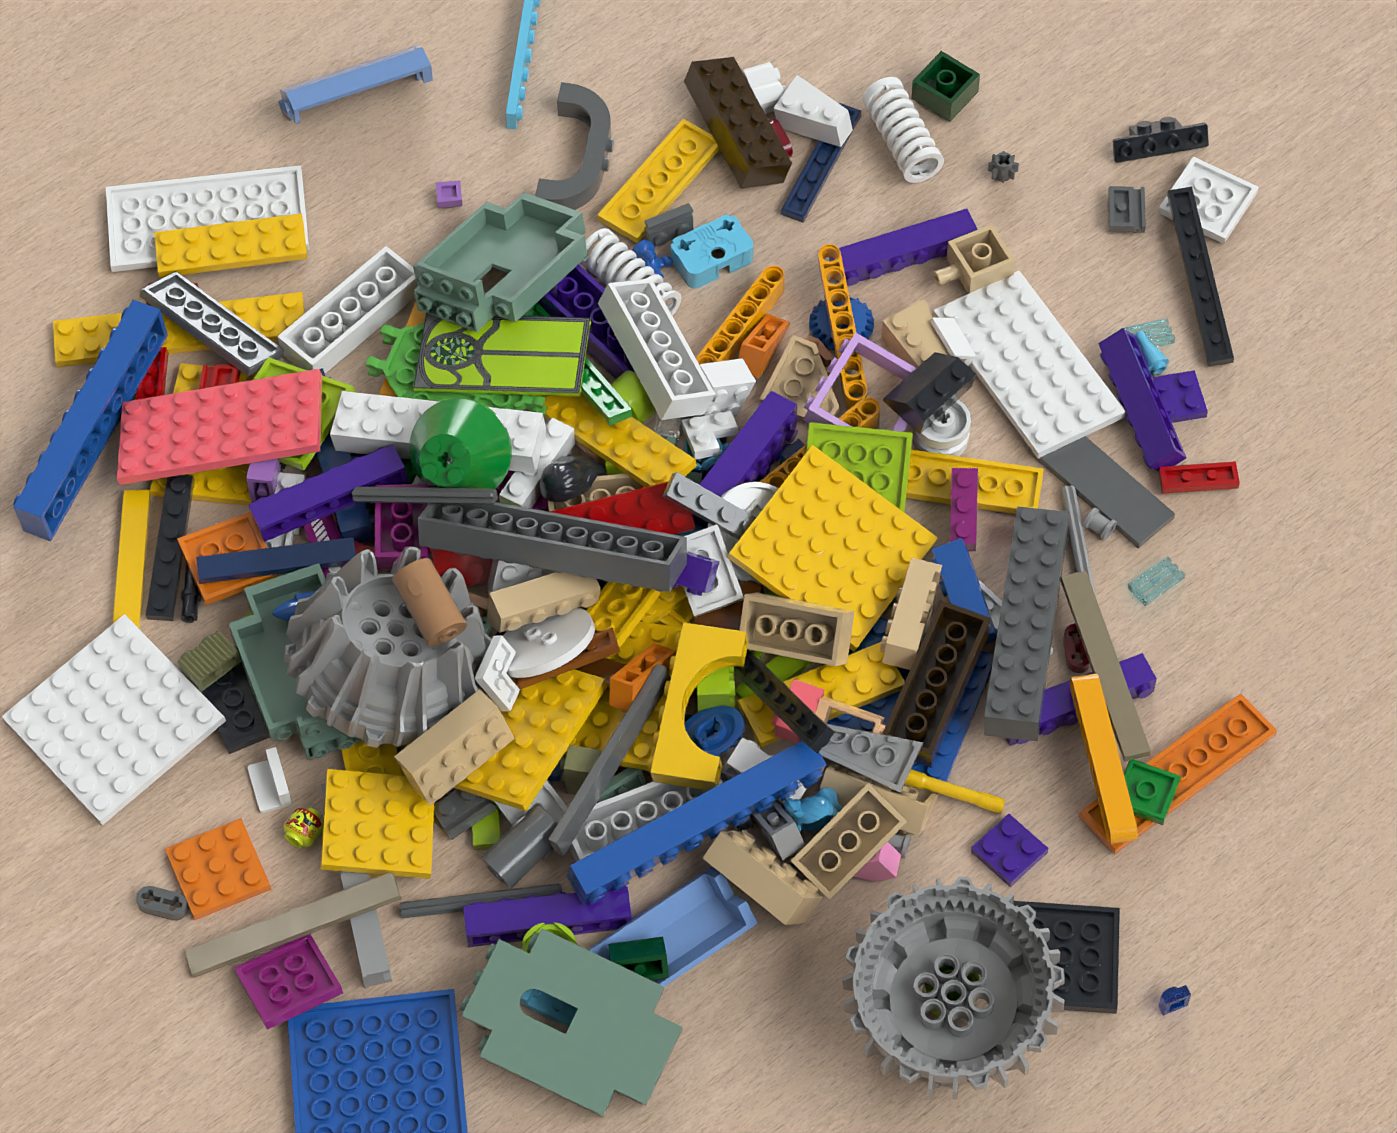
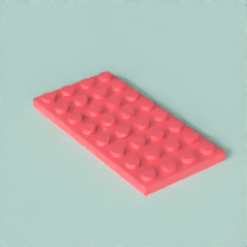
(220, 427)

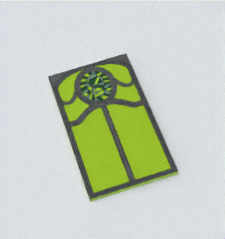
(504, 356)

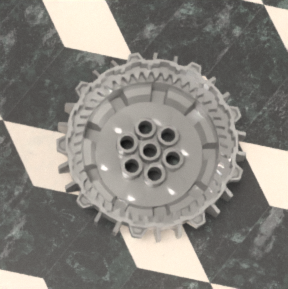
(367, 660)
(972, 934)

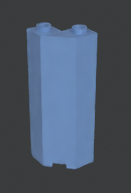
(354, 80)
(692, 922)

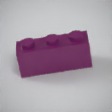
(964, 506)

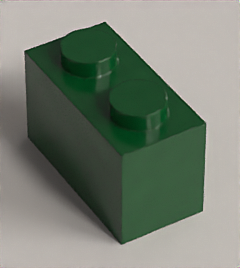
(642, 956)

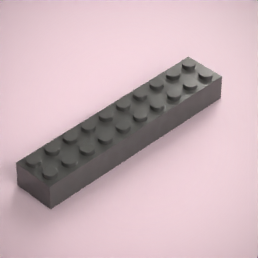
(556, 543)
(1026, 624)

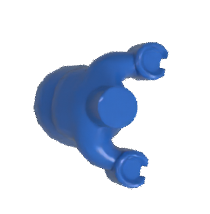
(646, 251)

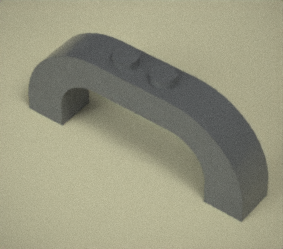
(587, 106)

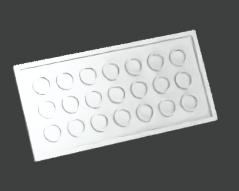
(156, 206)
(1032, 365)

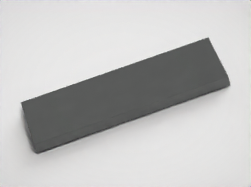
(211, 323)
(1109, 489)

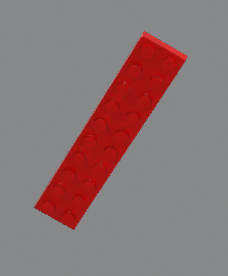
(635, 508)

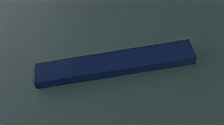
(815, 174)
(274, 560)

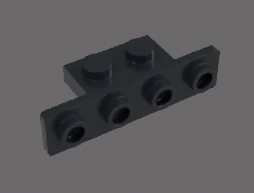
(1159, 138)

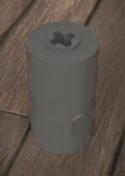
(521, 846)

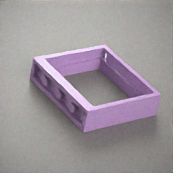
(869, 351)

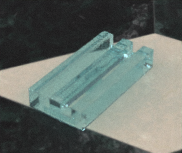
(1154, 329)
(1171, 569)

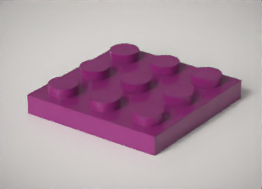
(288, 981)

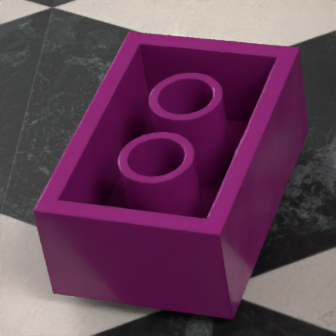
(397, 528)

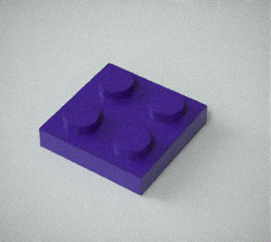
(1181, 396)
(1009, 850)

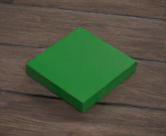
(1150, 790)

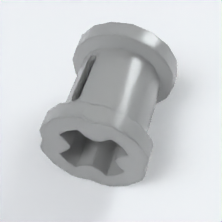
(1099, 524)
(901, 844)

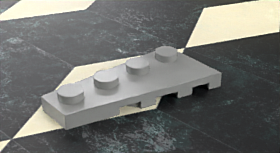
(873, 755)

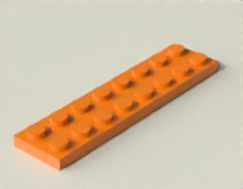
(1199, 758)

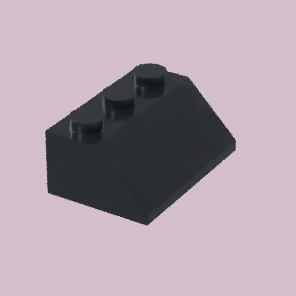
(930, 390)

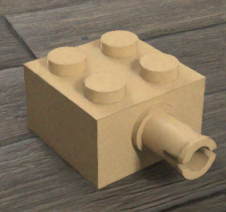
(977, 260)

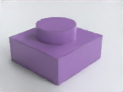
(449, 194)

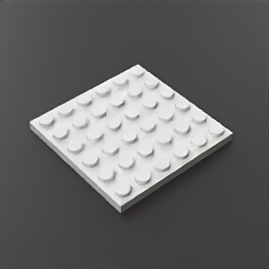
(113, 719)

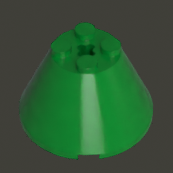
(460, 446)

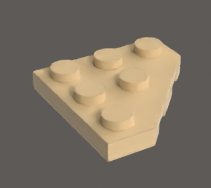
(799, 375)

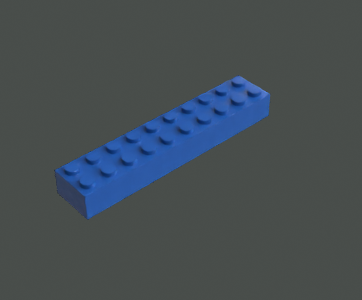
(90, 420)
(694, 822)

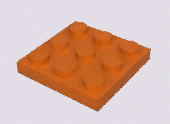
(225, 537)
(218, 869)

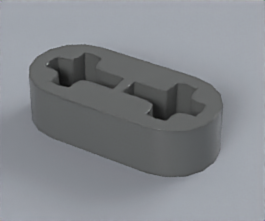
(161, 905)

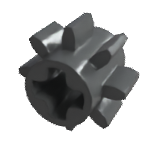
(1003, 166)

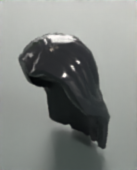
(569, 477)

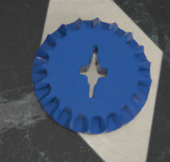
(820, 325)
(724, 721)

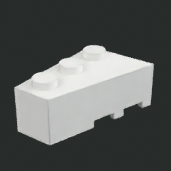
(812, 113)
(745, 756)

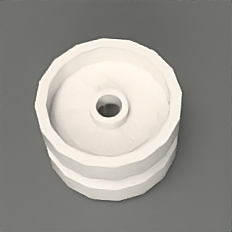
(947, 433)

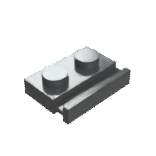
(1126, 209)
(669, 225)
(461, 811)

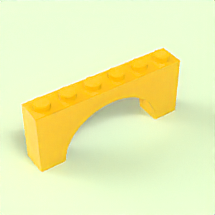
(698, 654)

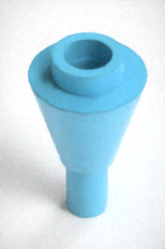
(1154, 358)

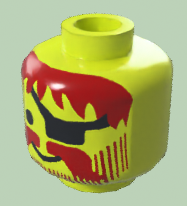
(303, 827)

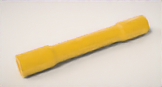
(980, 799)

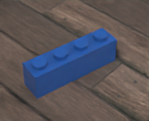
(961, 581)

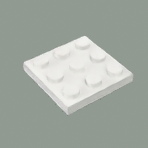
(1218, 197)

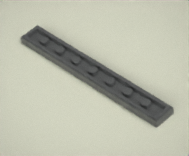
(609, 760)

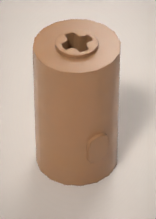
(429, 602)

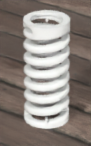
(888, 105)
(607, 272)

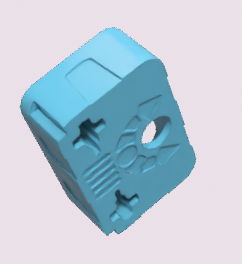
(693, 250)

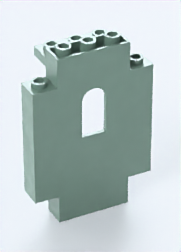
(528, 240)
(261, 649)
(610, 1042)

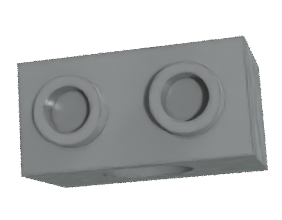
(779, 830)

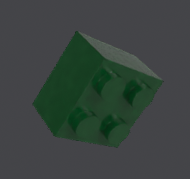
(945, 86)

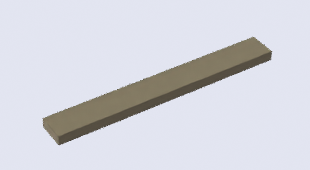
(1105, 663)
(293, 924)

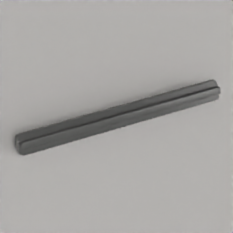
(424, 495)
(455, 903)

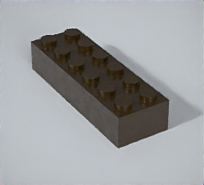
(737, 122)
(938, 678)

